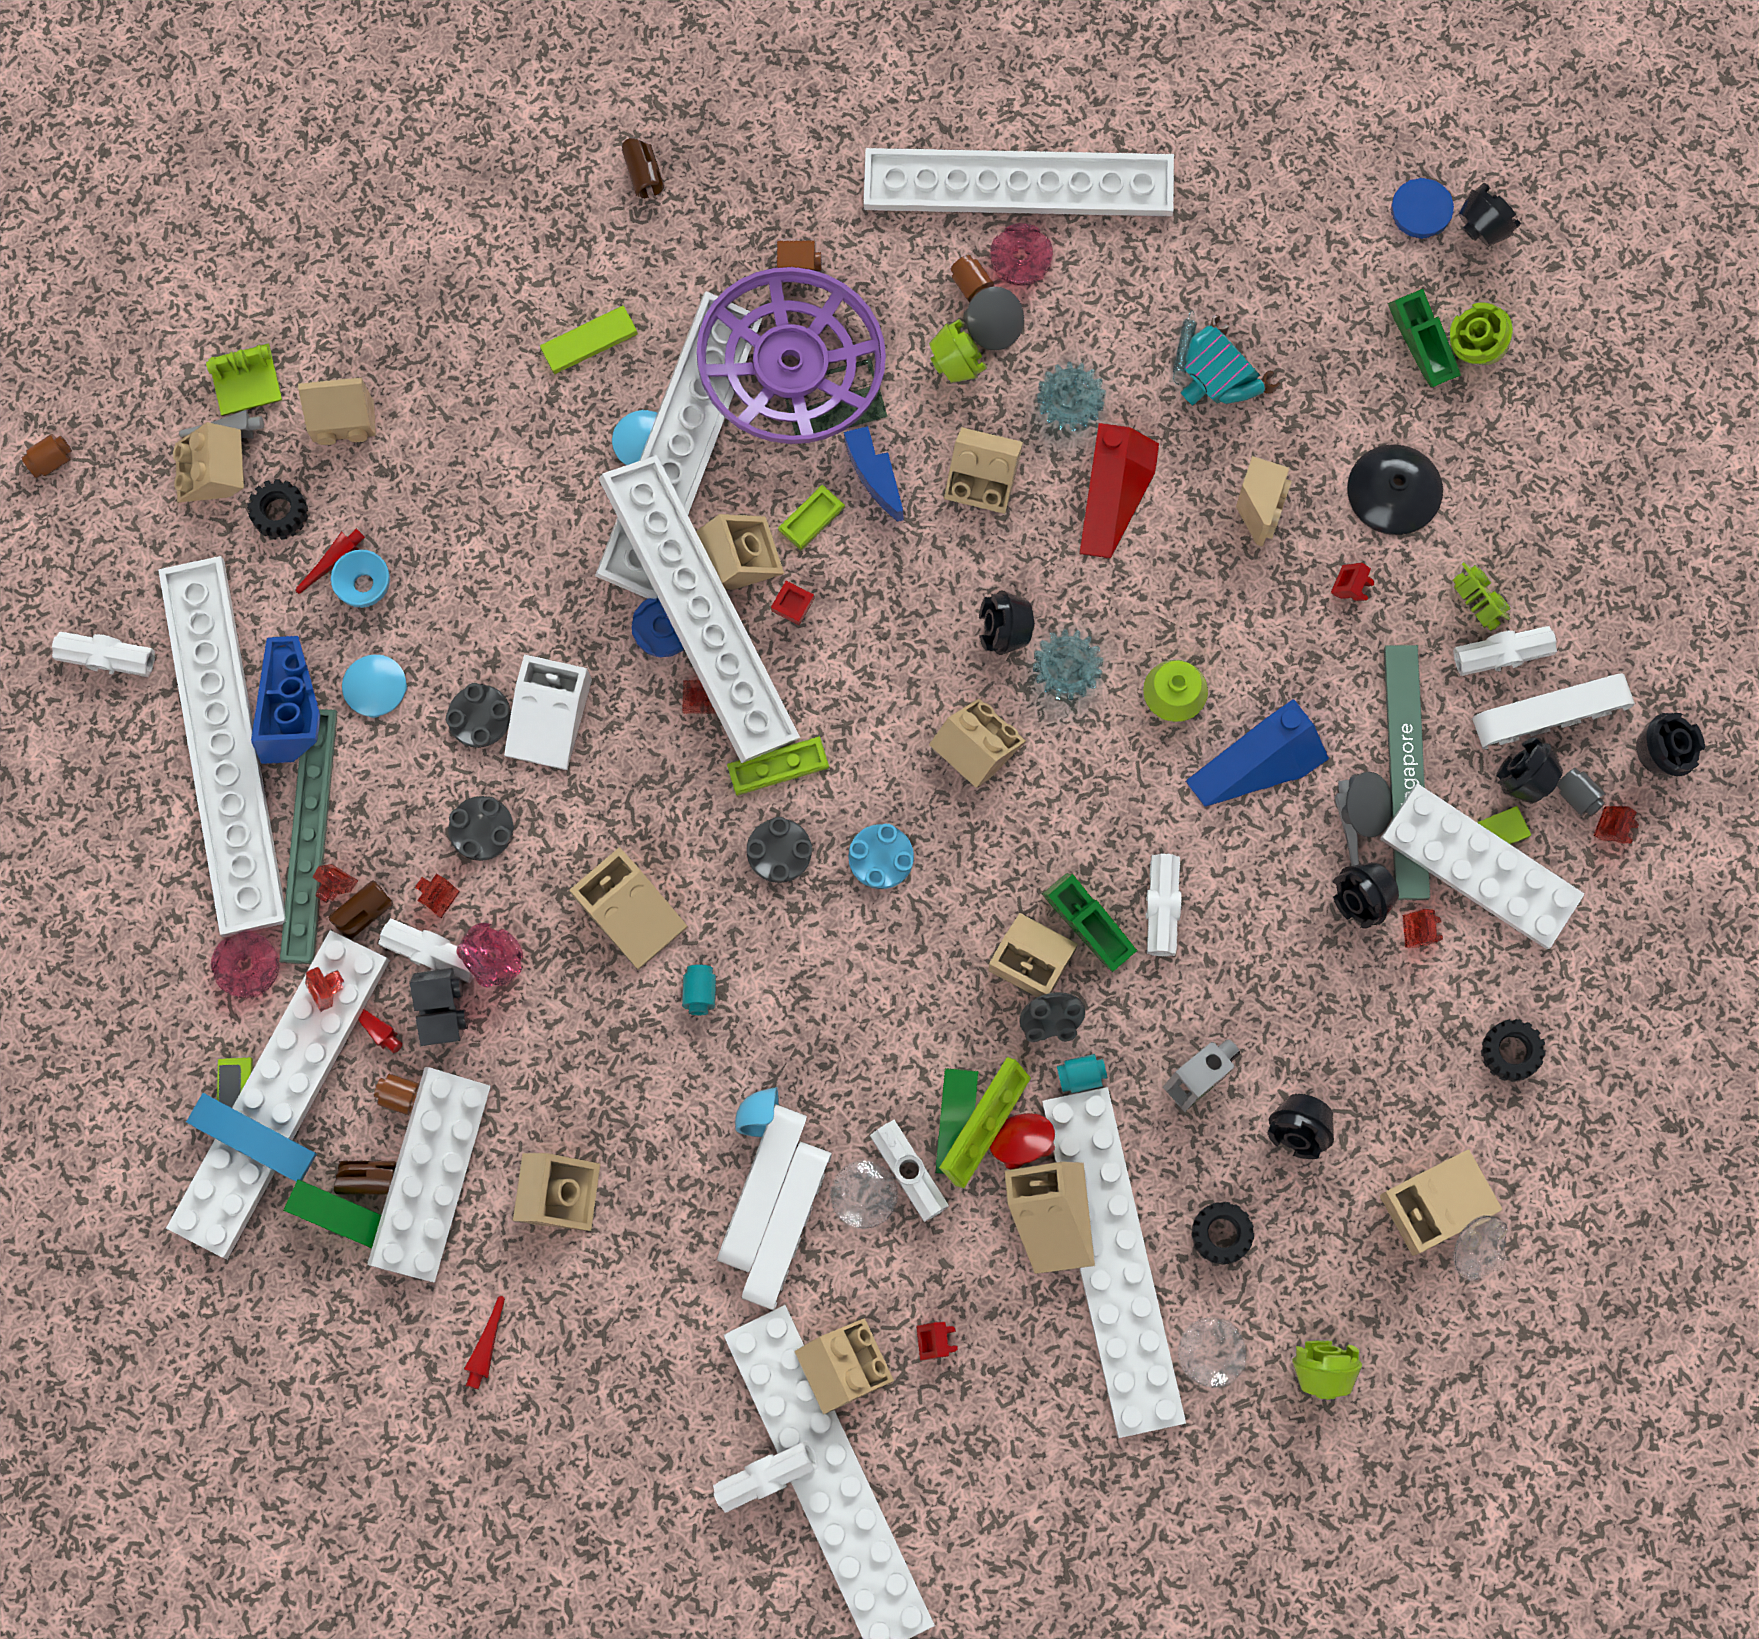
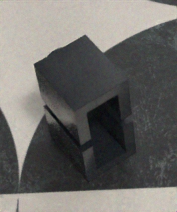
(436, 1000)

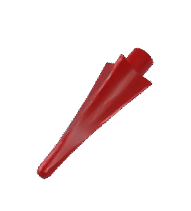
(341, 546)
(380, 1032)
(480, 1360)

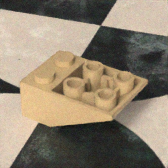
(628, 908)
(1440, 1202)
(1052, 1215)

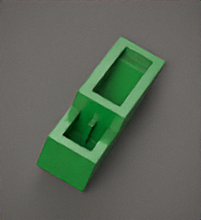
(1425, 337)
(1089, 921)
(956, 1108)
(333, 1213)

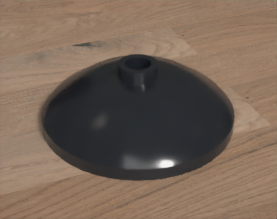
(1389, 506)

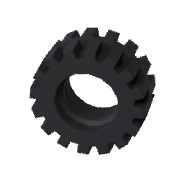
(286, 525)
(1523, 1032)
(1243, 1227)

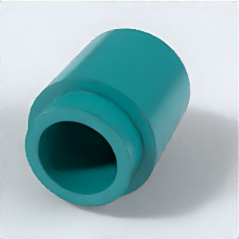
(699, 989)
(1082, 1073)

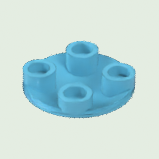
(632, 434)
(374, 685)
(881, 856)

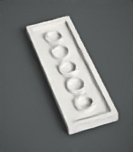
(1482, 866)
(429, 1175)

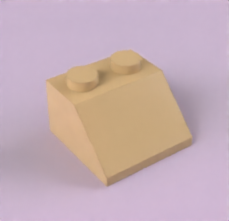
(337, 410)
(740, 549)
(556, 1191)

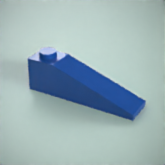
(286, 704)
(1269, 754)

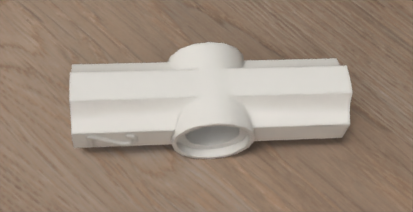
(1505, 650)
(103, 653)
(1163, 905)
(423, 948)
(921, 1189)
(765, 1476)

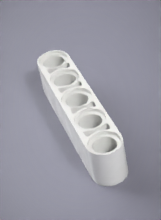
(1553, 709)
(761, 1189)
(786, 1225)

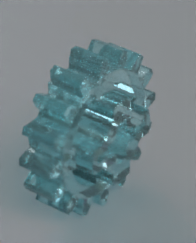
(1083, 400)
(1056, 659)

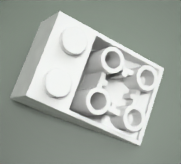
(546, 711)

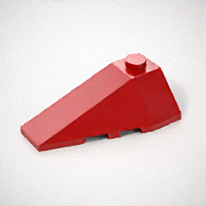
(1119, 478)

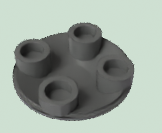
(994, 318)
(478, 715)
(1368, 804)
(480, 828)
(779, 850)
(1051, 1016)

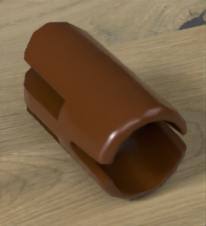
(642, 167)
(361, 910)
(364, 1177)

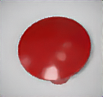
(1023, 1140)

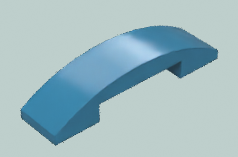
(251, 1138)

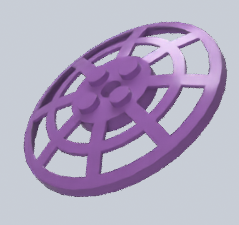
(795, 341)

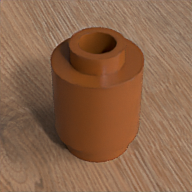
(970, 276)
(47, 455)
(396, 1093)

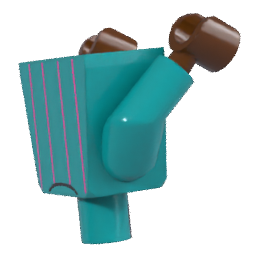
(1221, 369)

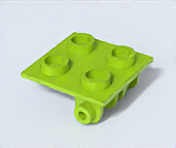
(244, 379)
(1471, 583)

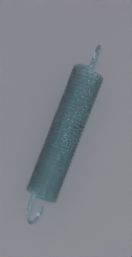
(1187, 333)

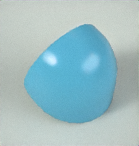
(756, 1112)

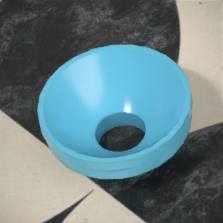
(351, 567)

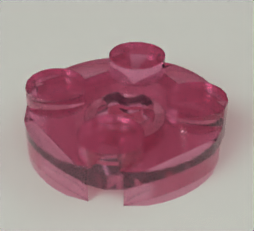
(1021, 271)
(475, 951)
(253, 981)

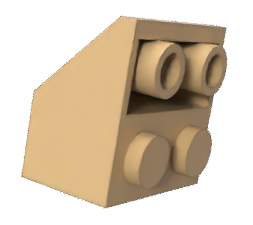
(209, 463)
(983, 470)
(1263, 497)
(976, 742)
(1032, 956)
(843, 1365)

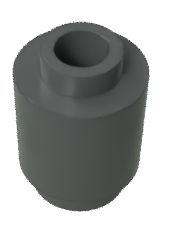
(1581, 792)

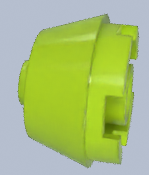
(1481, 334)
(956, 353)
(1175, 690)
(1326, 1369)

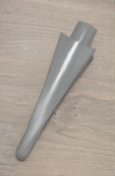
(239, 421)
(1350, 833)

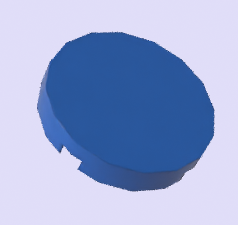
(1422, 208)
(654, 634)

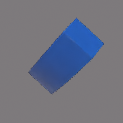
(874, 471)

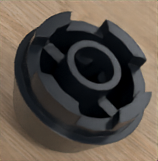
(1487, 216)
(1006, 622)
(1670, 745)
(1531, 772)
(1365, 893)
(1302, 1125)

